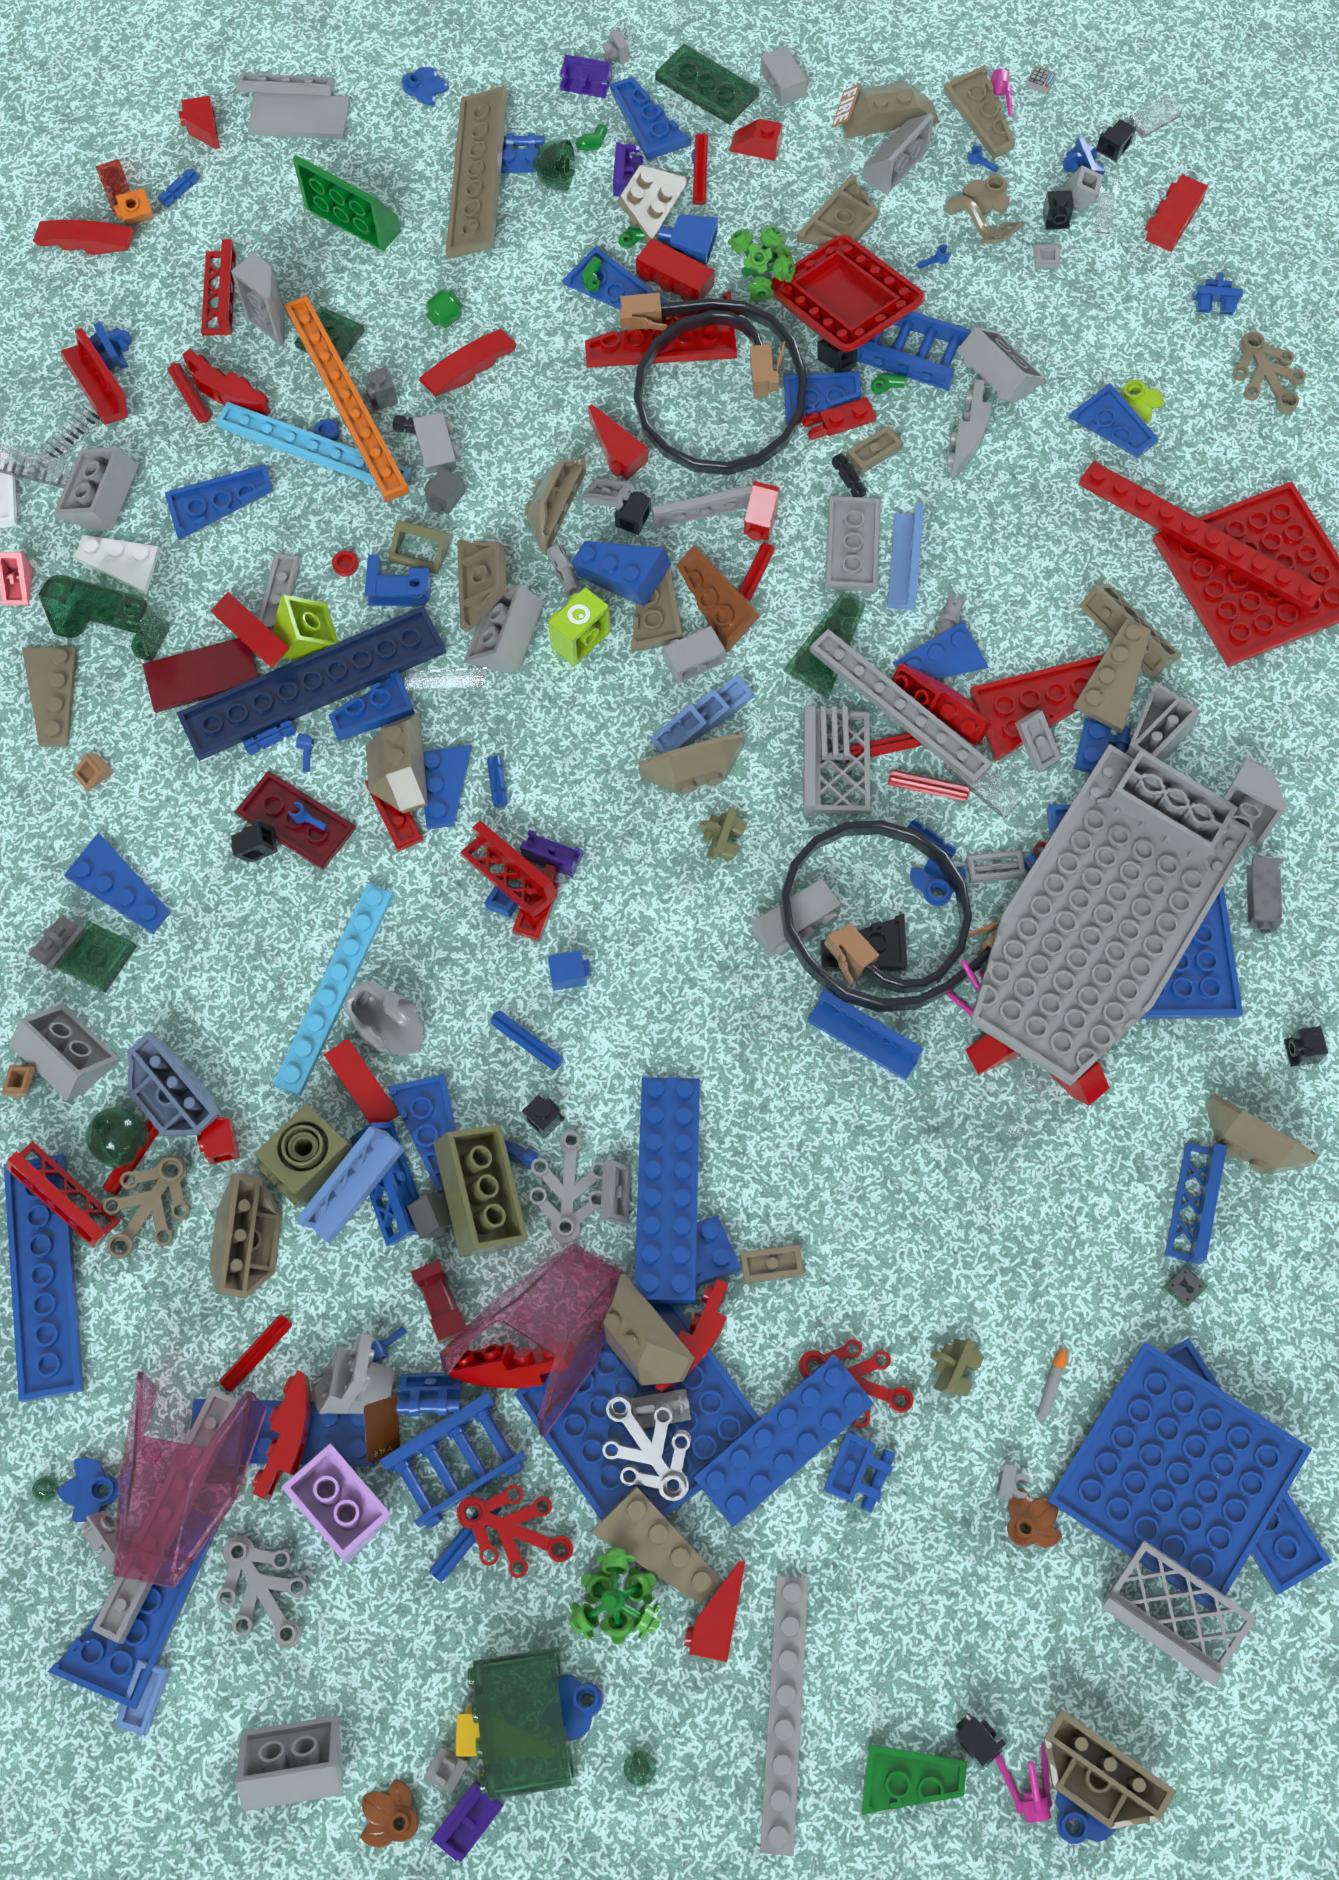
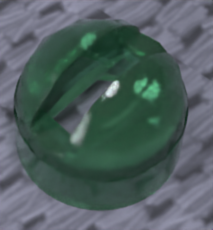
(45, 1495)

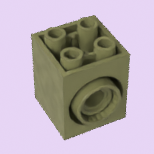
(286, 1157)

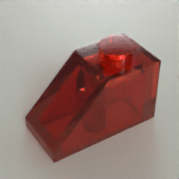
(113, 181)

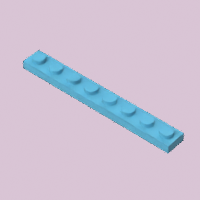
(298, 442)
(333, 990)

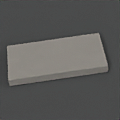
(299, 115)
(853, 543)

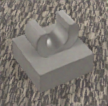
(616, 48)
(1007, 1483)
(446, 1770)

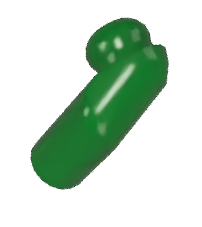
(592, 141)
(631, 237)
(589, 275)
(886, 381)

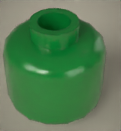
(443, 308)

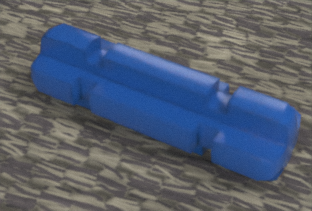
(178, 187)
(269, 737)
(497, 781)
(933, 837)
(517, 1153)

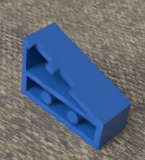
(622, 568)

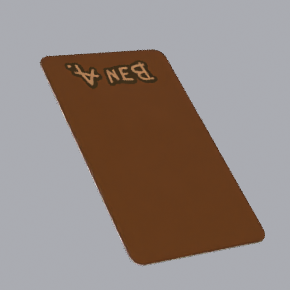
(381, 1428)

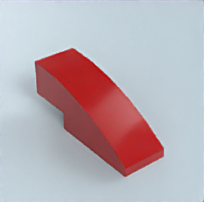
(361, 1083)

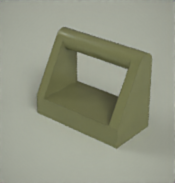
(404, 527)

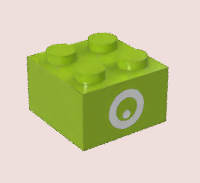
(579, 626)

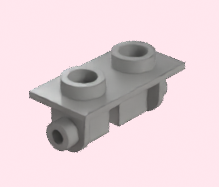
(645, 1406)
(99, 1532)

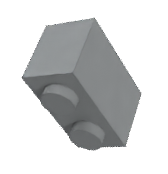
(784, 75)
(435, 443)
(694, 654)

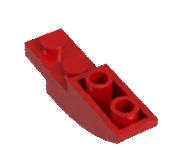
(224, 387)
(943, 703)
(705, 1329)
(503, 1367)
(293, 1424)

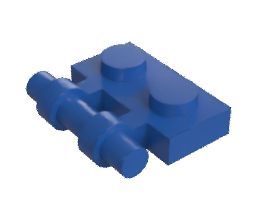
(520, 159)
(1094, 742)
(428, 1394)
(850, 1467)

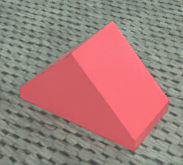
(15, 578)

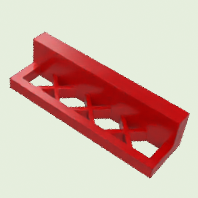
(224, 293)
(95, 379)
(513, 861)
(57, 1199)

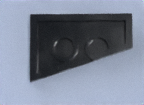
(885, 937)

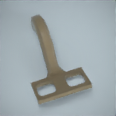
(989, 232)

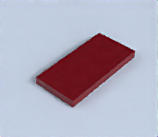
(198, 674)
(270, 804)

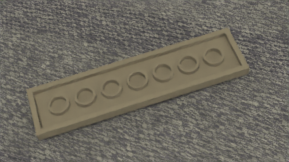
(477, 173)

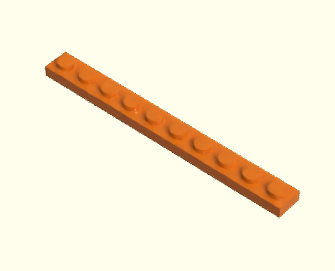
(346, 399)

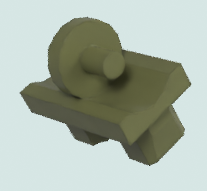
(727, 824)
(951, 1365)

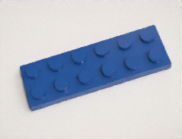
(343, 1431)
(782, 1440)

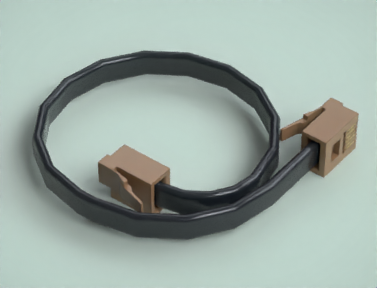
(646, 312)
(854, 952)

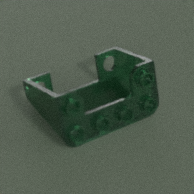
(74, 603)
(520, 1724)

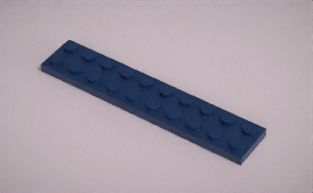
(311, 682)

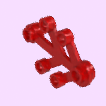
(859, 1370)
(508, 1527)

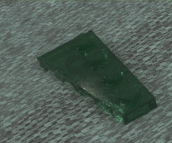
(843, 622)

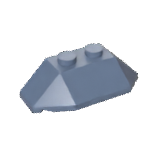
(168, 1089)

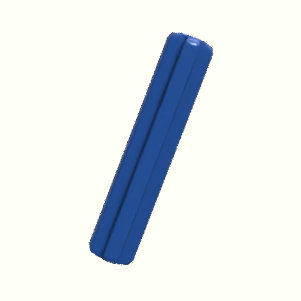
(527, 1040)
(455, 1551)

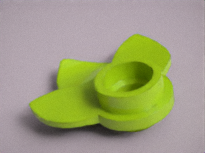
(1144, 401)

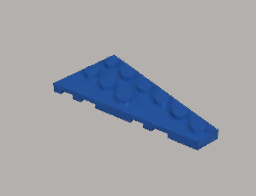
(108, 1665)

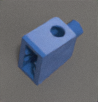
(691, 236)

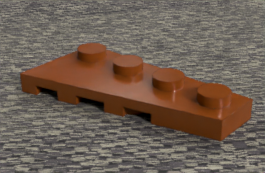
(717, 598)

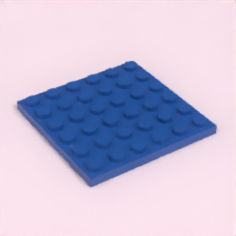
(577, 1437)
(1181, 1472)

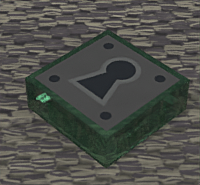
(1185, 1286)

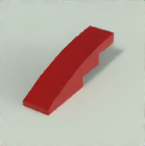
(84, 234)
(467, 361)
(250, 630)

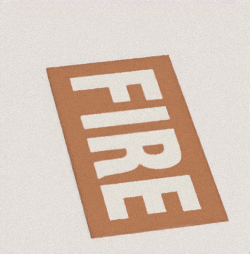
(846, 105)

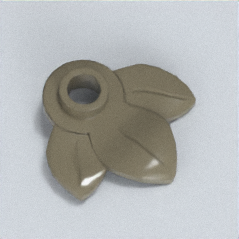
(986, 196)

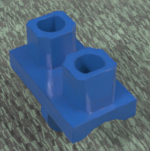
(1082, 155)
(1217, 291)
(113, 344)

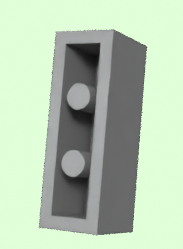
(809, 909)

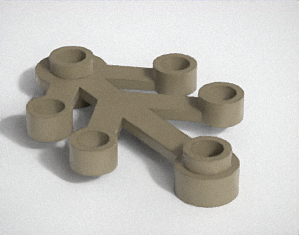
(1268, 370)
(150, 1202)

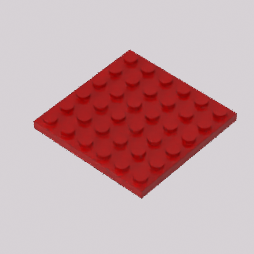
(1238, 612)

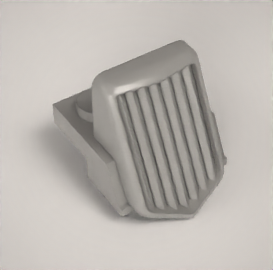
(352, 1380)

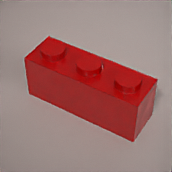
(1175, 212)
(674, 271)

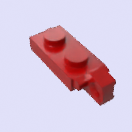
(534, 927)

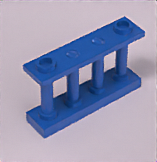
(917, 366)
(427, 1444)

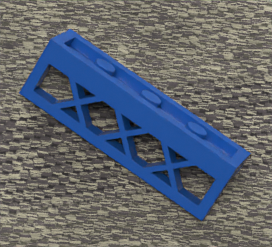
(865, 1035)
(399, 1189)
(1207, 1202)

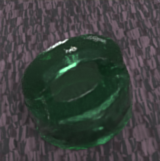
(639, 1768)

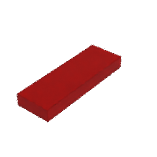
(399, 825)

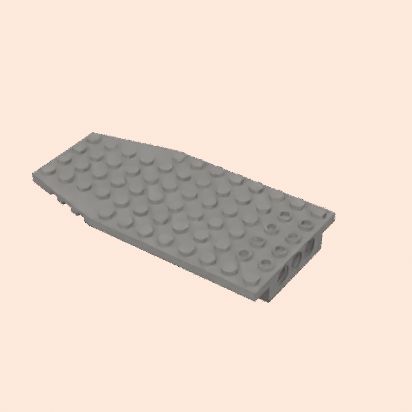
(1106, 912)

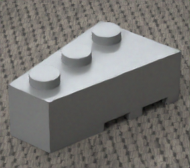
(1163, 723)

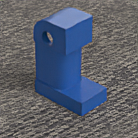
(396, 589)

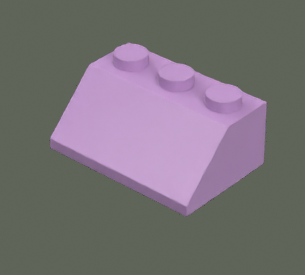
(337, 1503)

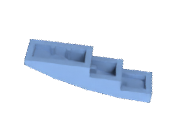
(703, 716)

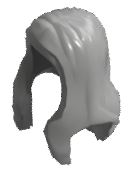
(384, 1019)

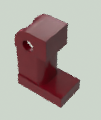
(445, 1314)

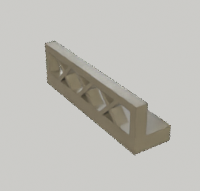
(1110, 611)

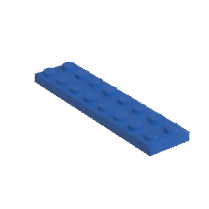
(667, 1190)
(42, 1292)
(1287, 1546)

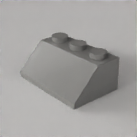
(899, 153)
(260, 296)
(999, 364)
(96, 488)
(505, 631)
(1257, 800)
(62, 1050)
(290, 1763)

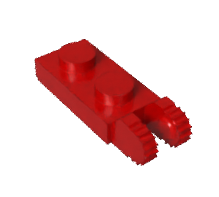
(839, 418)

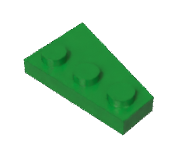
(909, 1778)

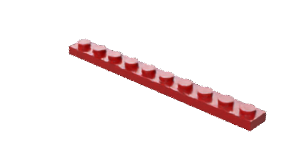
(1201, 536)

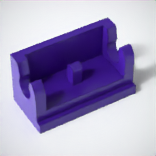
(585, 76)
(625, 166)
(546, 851)
(466, 1823)

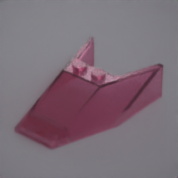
(559, 1310)
(177, 1491)

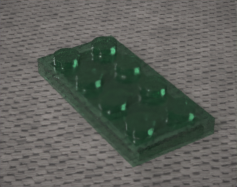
(707, 84)

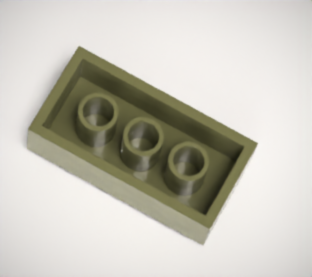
(480, 1190)

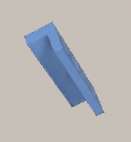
(905, 559)
(351, 1183)

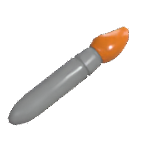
(1058, 1363)

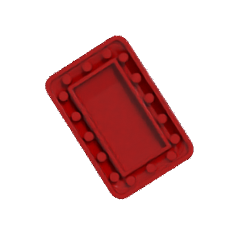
(847, 293)

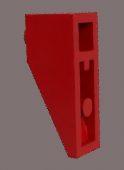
(621, 449)
(715, 1624)

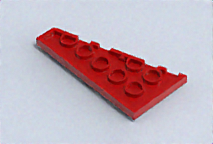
(629, 346)
(1013, 698)

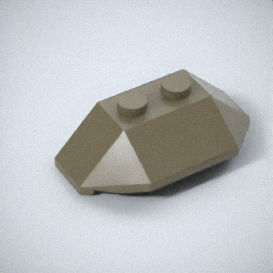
(886, 108)
(553, 499)
(694, 764)
(397, 765)
(1254, 1140)
(244, 1237)
(643, 1338)
(1102, 1776)

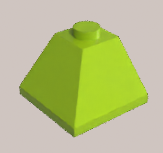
(303, 626)

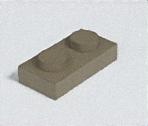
(874, 449)
(771, 1264)

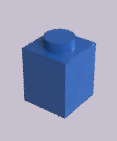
(568, 970)

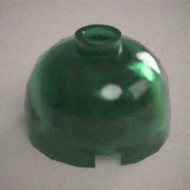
(553, 164)
(116, 1136)

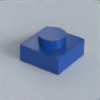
(500, 903)

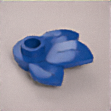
(424, 85)
(932, 879)
(84, 1489)
(577, 1717)
(1088, 1825)

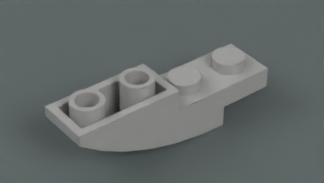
(970, 430)

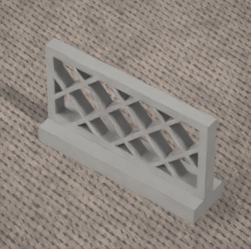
(812, 766)
(1163, 1636)

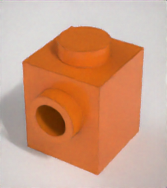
(133, 207)

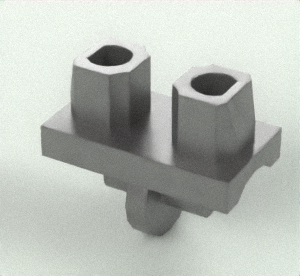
(57, 942)

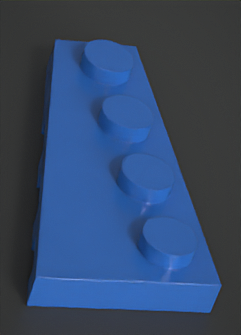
(647, 121)
(614, 280)
(213, 499)
(113, 882)
(427, 1115)

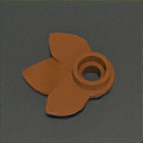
(1037, 1518)
(384, 1812)

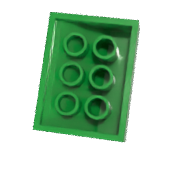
(346, 205)

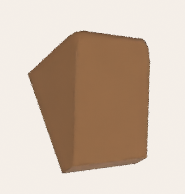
(91, 771)
(18, 1081)

